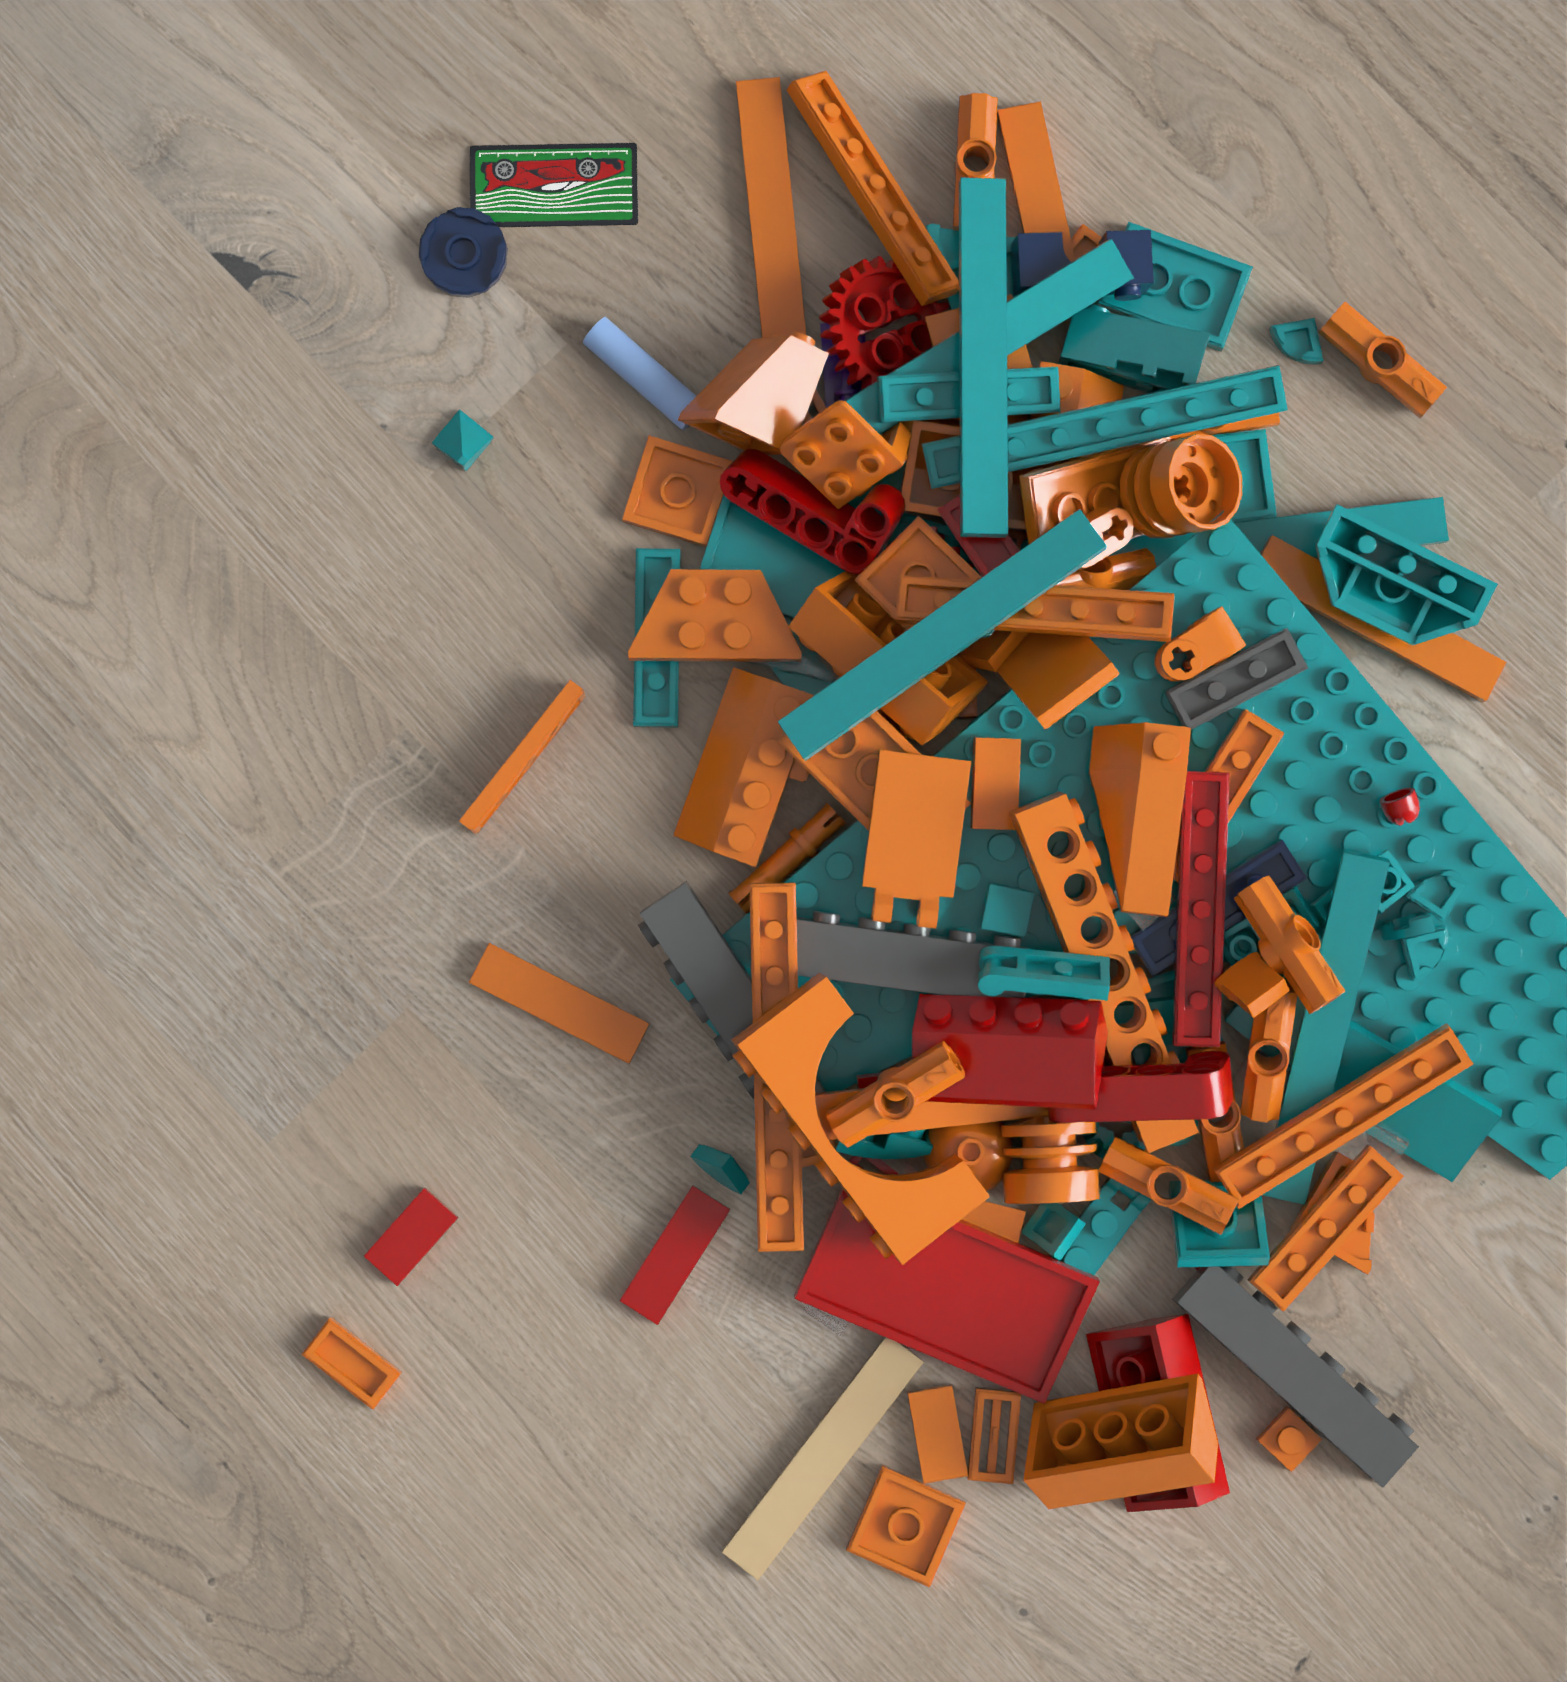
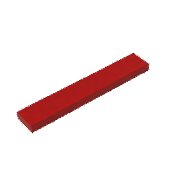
(1201, 909)

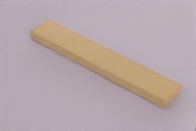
(822, 1457)

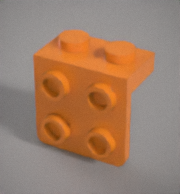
(845, 453)

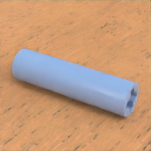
(639, 369)

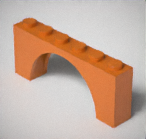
(900, 1208)

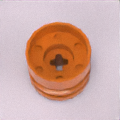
(1181, 486)
(1049, 1163)

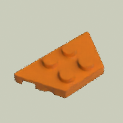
(715, 619)

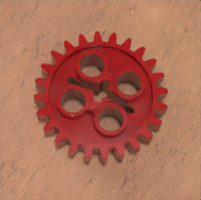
(872, 290)

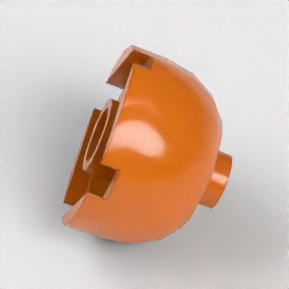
(977, 1146)

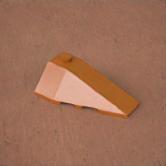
(1140, 797)

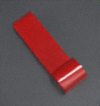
(757, 483)
(1159, 1092)

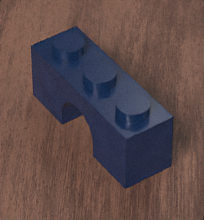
(1042, 254)

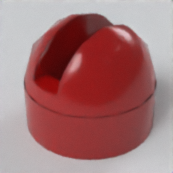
(1401, 806)

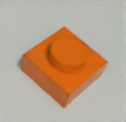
(1289, 1439)

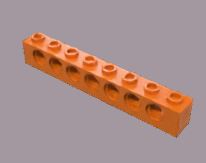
(1034, 826)

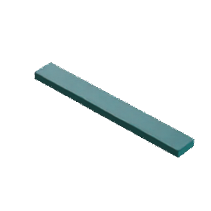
(1027, 318)
(983, 358)
(1123, 422)
(1416, 520)
(942, 634)
(1324, 1032)

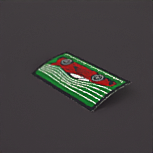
(555, 184)

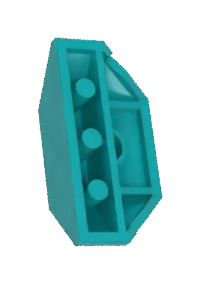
(1397, 581)

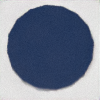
(463, 252)

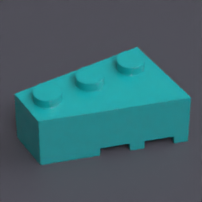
(1133, 350)

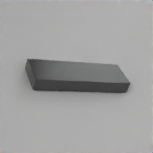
(1236, 679)

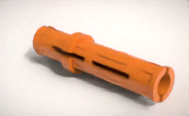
(791, 854)

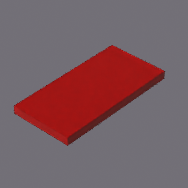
(957, 1300)

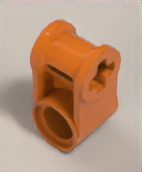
(1204, 643)

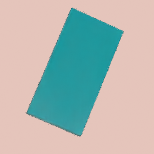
(1440, 1125)

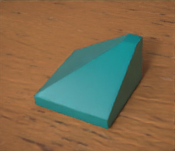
(462, 440)

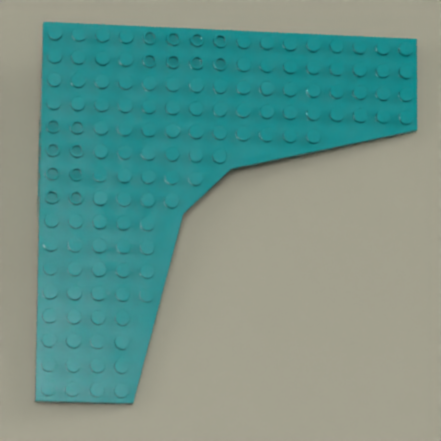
(1318, 793)

